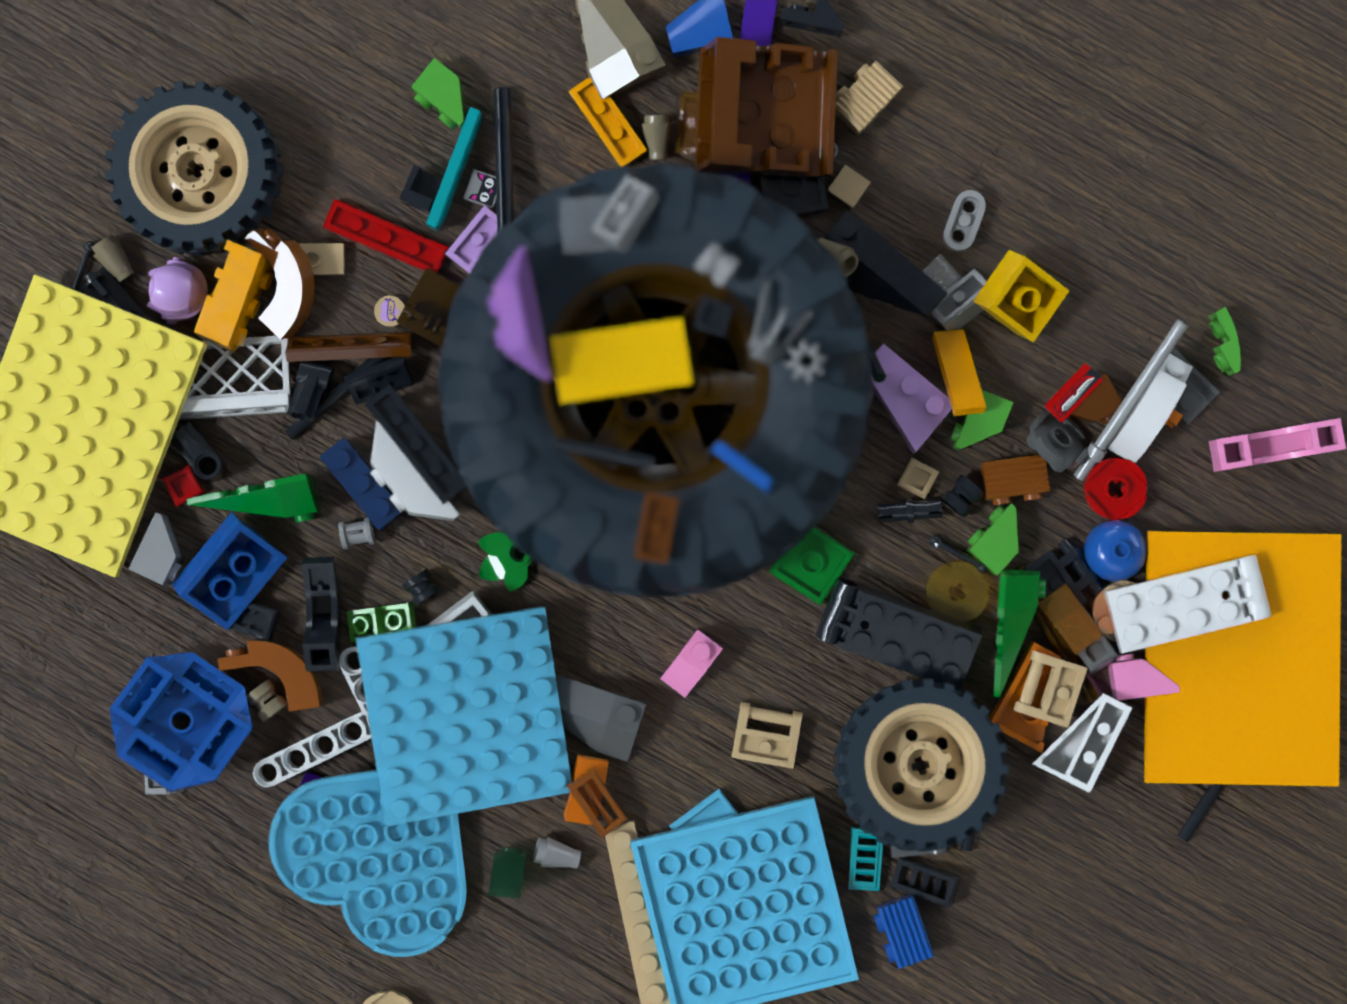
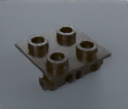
(429, 307)

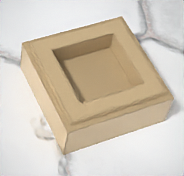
(848, 186)
(917, 478)

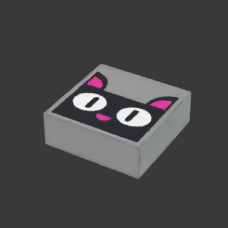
(481, 189)

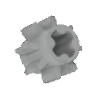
(800, 370)

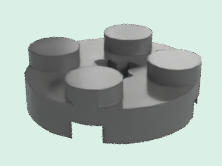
(1059, 454)

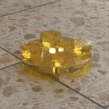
(973, 586)

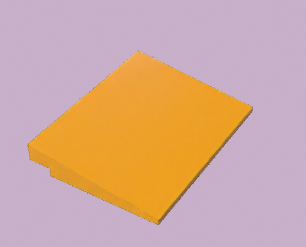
(1259, 694)

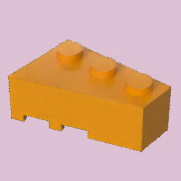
(234, 297)

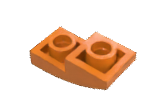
(573, 812)

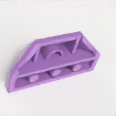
(519, 317)

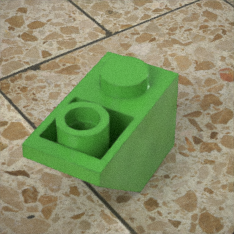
(443, 91)
(983, 425)
(998, 542)

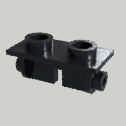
(106, 288)

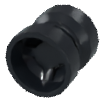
(967, 490)

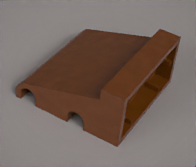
(765, 109)

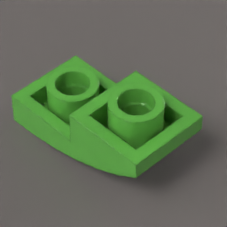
(1227, 354)
(380, 620)

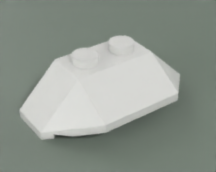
(405, 483)

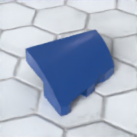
(698, 27)

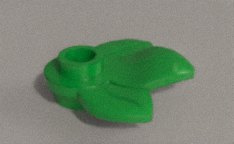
(502, 562)

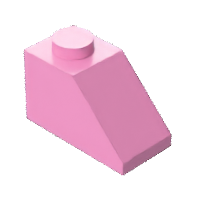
(691, 663)
(1137, 679)

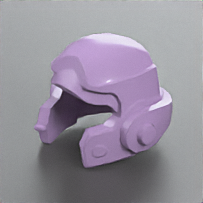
(177, 291)

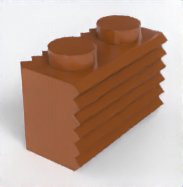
(1014, 478)

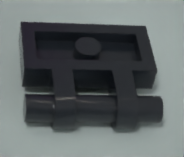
(1056, 576)

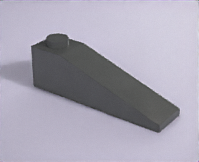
(600, 716)

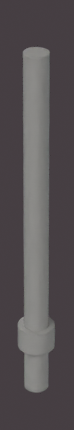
(1097, 449)

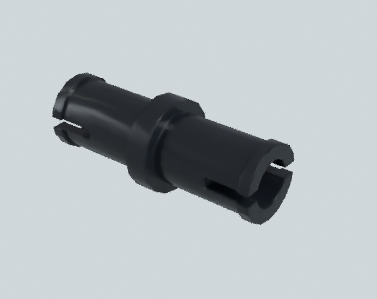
(910, 510)

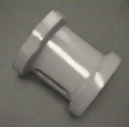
(346, 530)

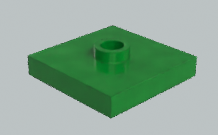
(813, 565)

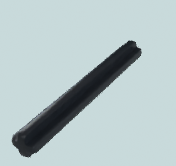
(503, 156)

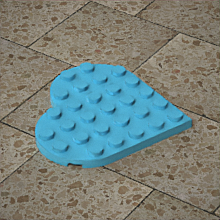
(394, 883)

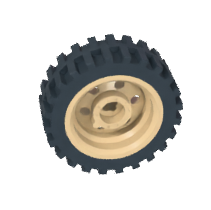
(151, 139)
(971, 750)

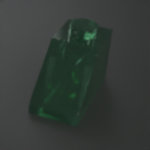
(508, 873)

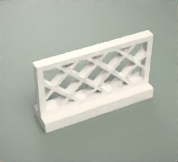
(246, 402)

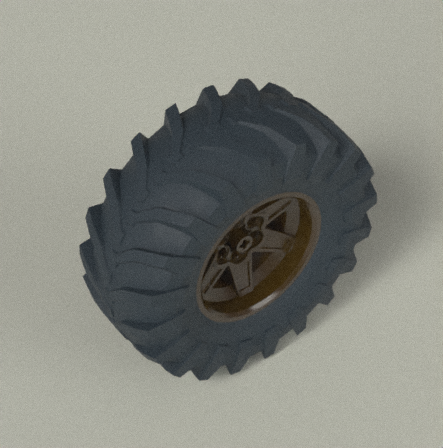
(587, 511)

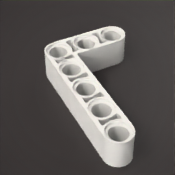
(337, 732)

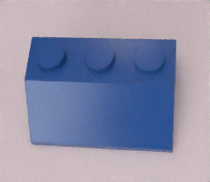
(229, 571)

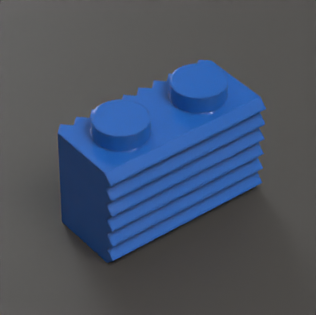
(904, 931)

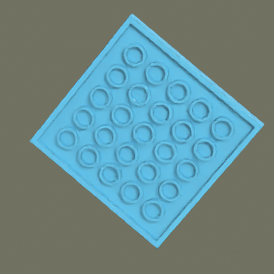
(464, 715)
(745, 907)

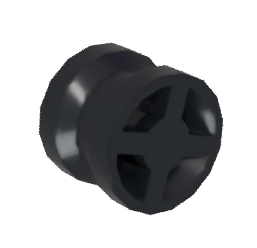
(421, 587)

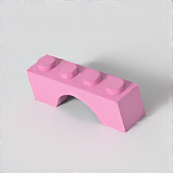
(1277, 444)

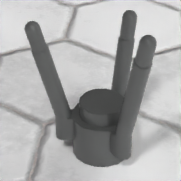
(767, 348)

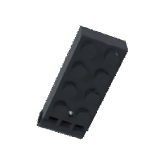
(899, 633)

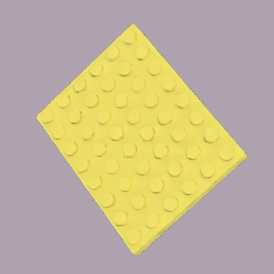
(86, 421)

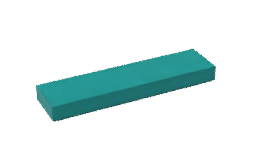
(455, 169)

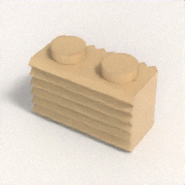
(866, 97)

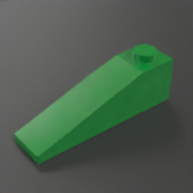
(281, 497)
(1016, 607)

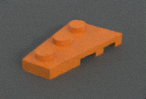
(1016, 724)

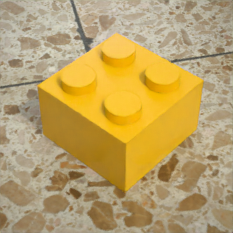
(1021, 295)

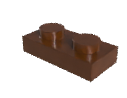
(656, 528)

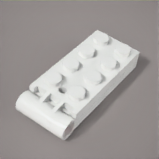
(1187, 604)

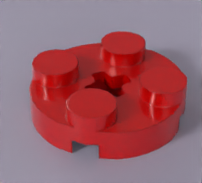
(1133, 488)

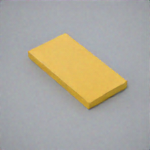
(621, 360)

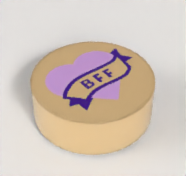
(388, 311)

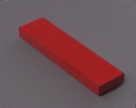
(385, 237)

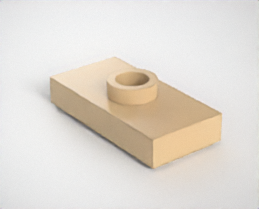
(325, 258)

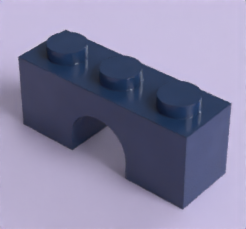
(355, 477)

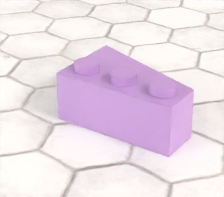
(909, 399)

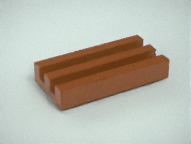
(582, 781)

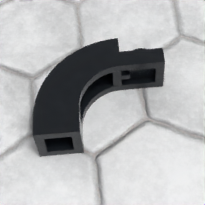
(323, 614)

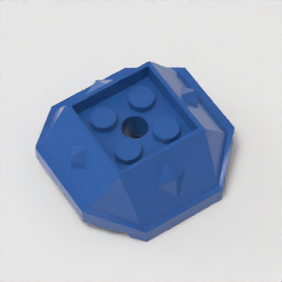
(175, 688)

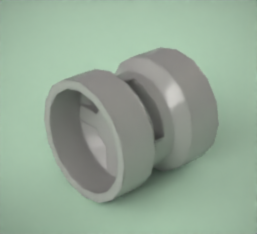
(717, 264)

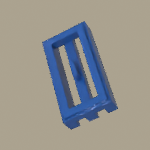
(743, 466)

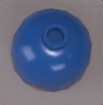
(1115, 550)

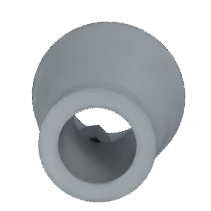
(555, 854)

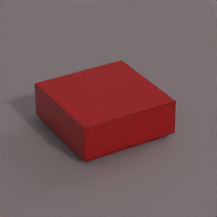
(183, 485)

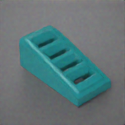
(857, 833)

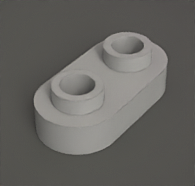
(963, 221)

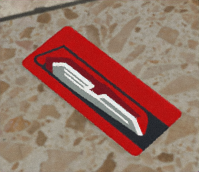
(1073, 392)

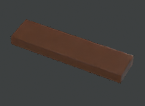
(349, 347)

